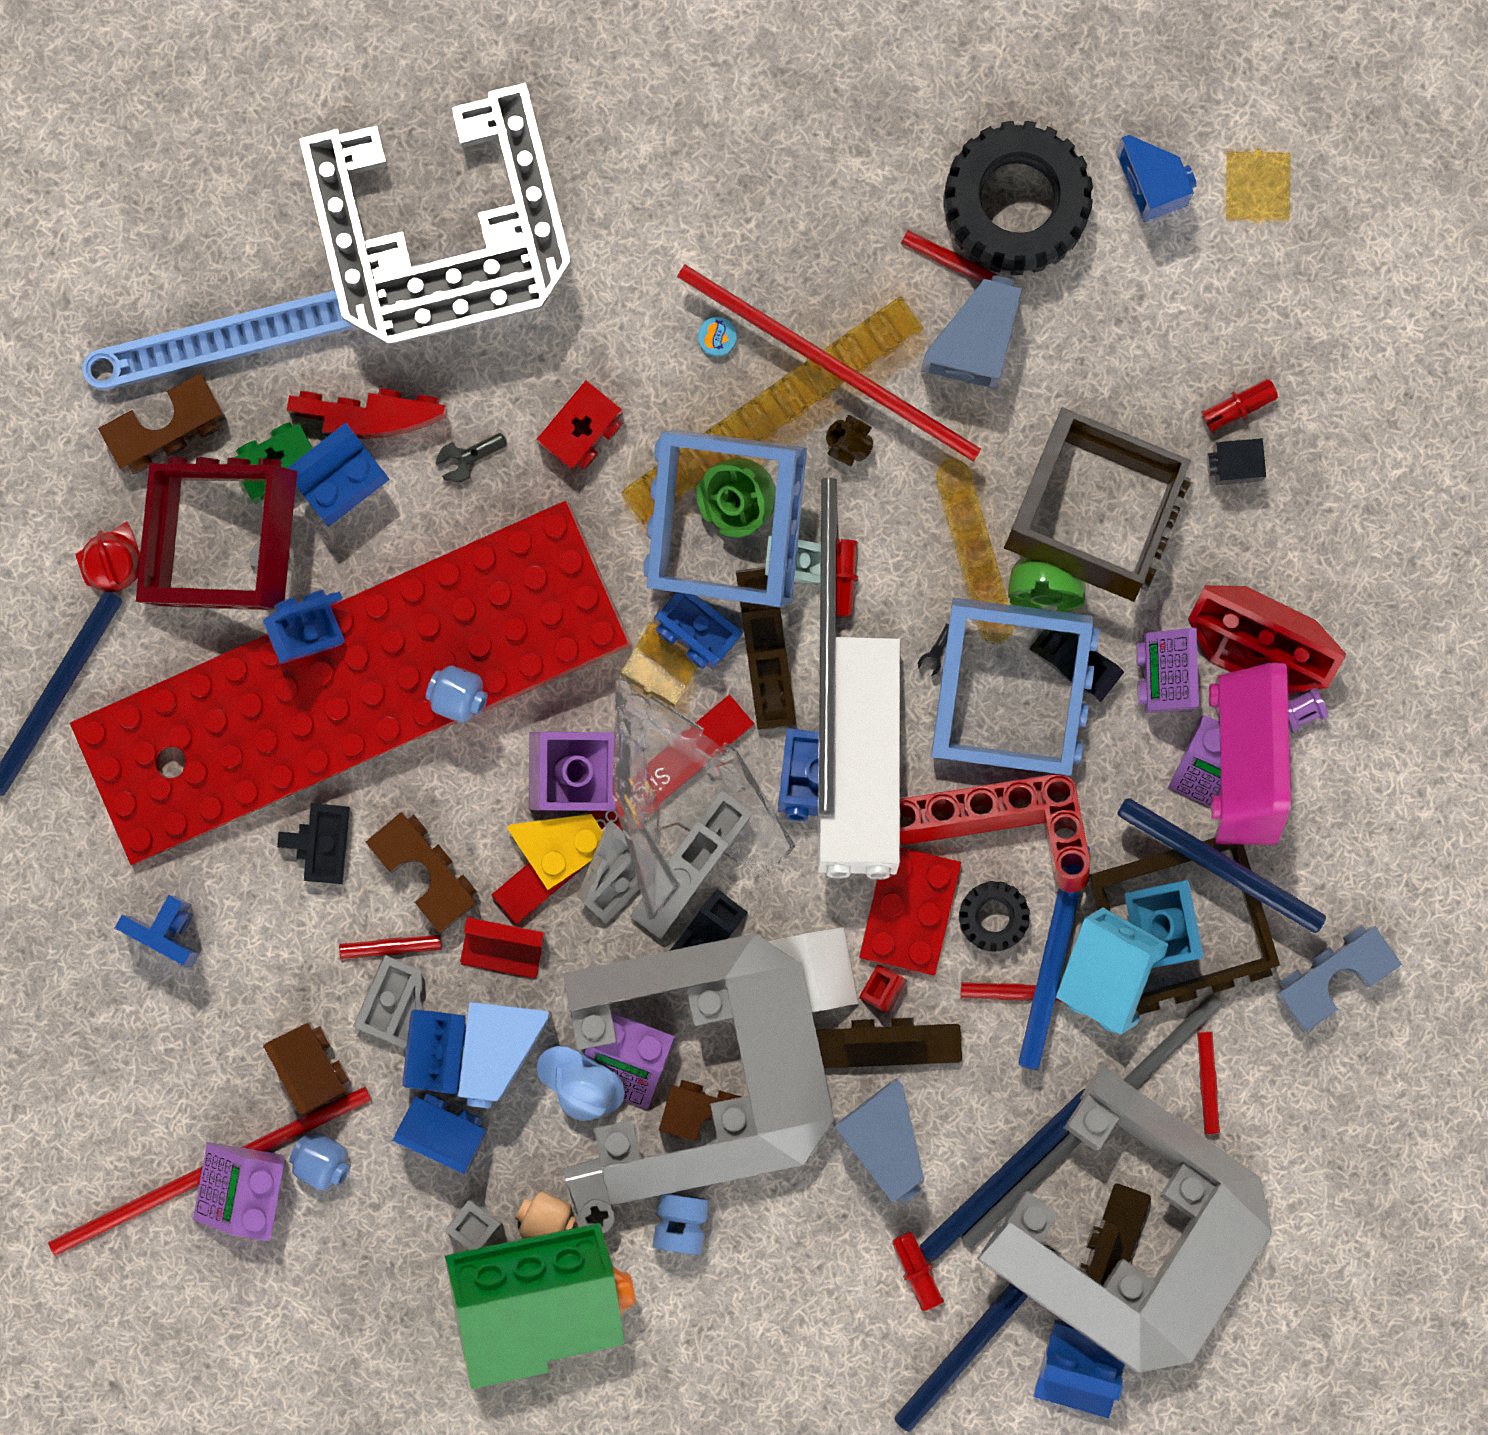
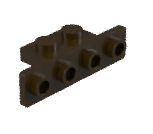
(889, 1046)
(1116, 1233)

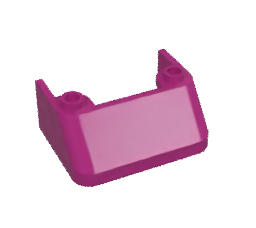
(1253, 755)

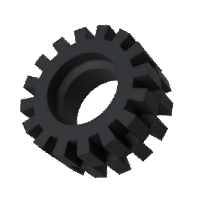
(1018, 916)

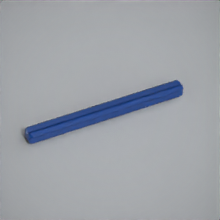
(1049, 975)

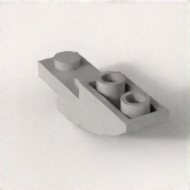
(697, 858)

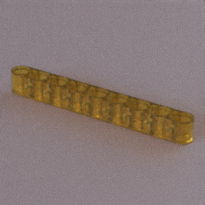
(785, 400)

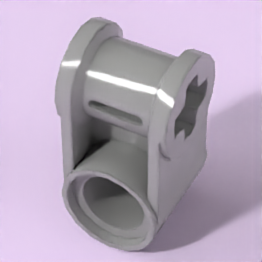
(589, 1190)

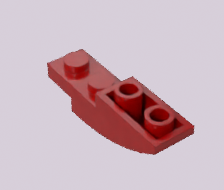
(384, 413)

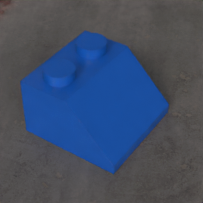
(1155, 177)
(440, 1133)

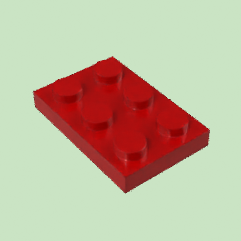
(911, 912)

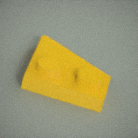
(557, 845)

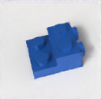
(799, 775)

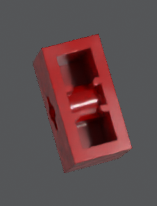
(560, 433)

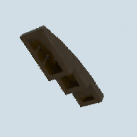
(766, 656)

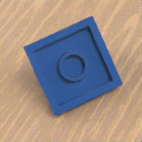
(337, 474)
(171, 920)
(1078, 1373)

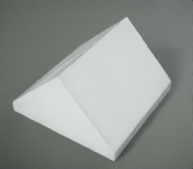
(824, 966)

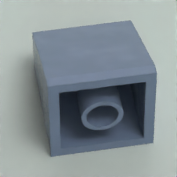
(978, 336)
(885, 1141)

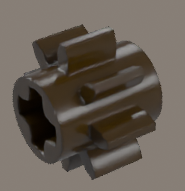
(849, 440)

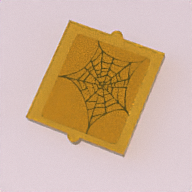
(1258, 185)
(659, 667)

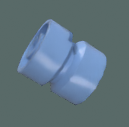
(674, 1209)

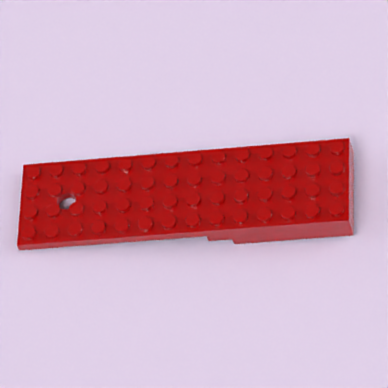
(259, 730)

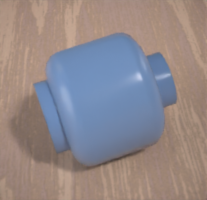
(456, 694)
(319, 1161)

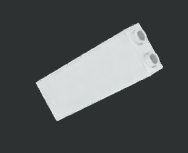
(865, 820)

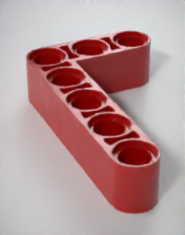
(1005, 816)

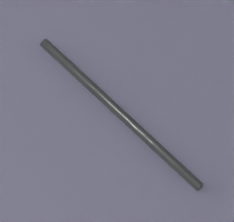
(827, 646)
(1070, 1142)

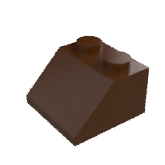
(306, 1067)

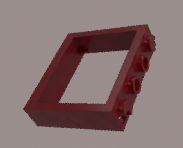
(161, 526)

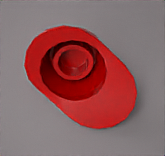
(110, 559)

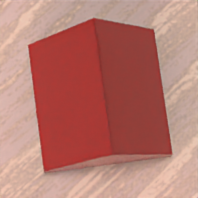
(883, 988)

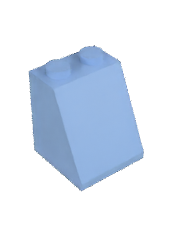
(496, 1049)

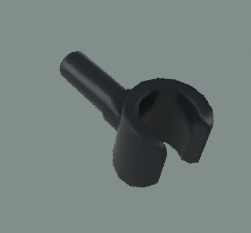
(936, 650)

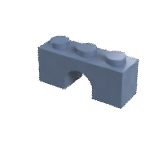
(1307, 994)

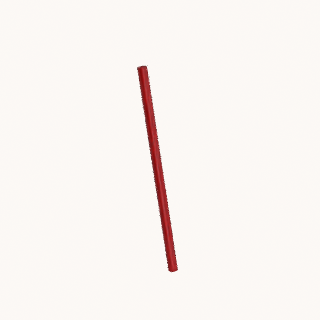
(829, 362)
(192, 1179)

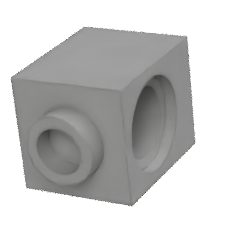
(473, 1225)

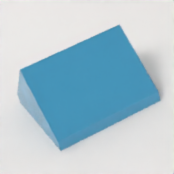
(1169, 916)

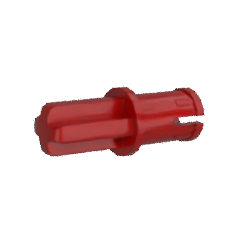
(1240, 405)
(845, 576)
(917, 1271)

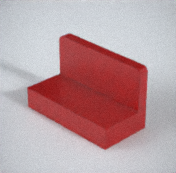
(502, 947)

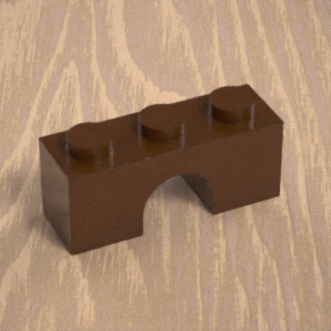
(194, 413)
(403, 842)
(688, 1109)

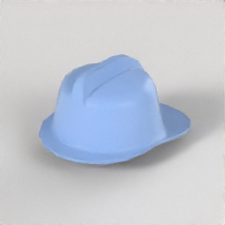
(582, 1085)

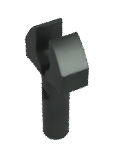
(469, 455)

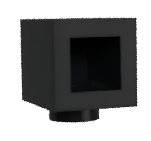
(1237, 461)

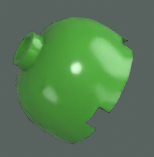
(736, 496)
(1046, 585)

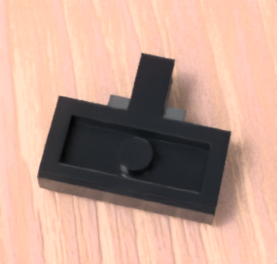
(321, 843)

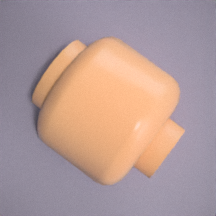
(544, 1215)

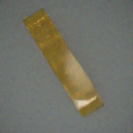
(974, 532)

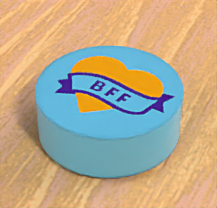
(717, 337)

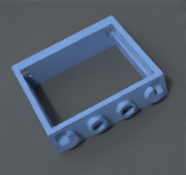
(785, 522)
(1082, 679)

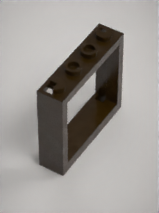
(1121, 449)
(1217, 980)

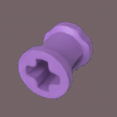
(1306, 709)

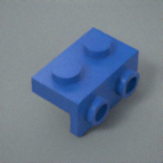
(304, 626)
(697, 628)
(434, 1051)

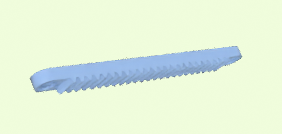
(218, 341)

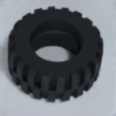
(1030, 147)

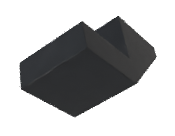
(1059, 652)
(713, 922)

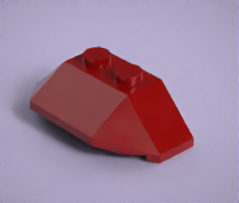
(1250, 629)

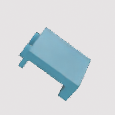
(1109, 970)

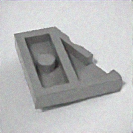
(610, 876)
(390, 1001)

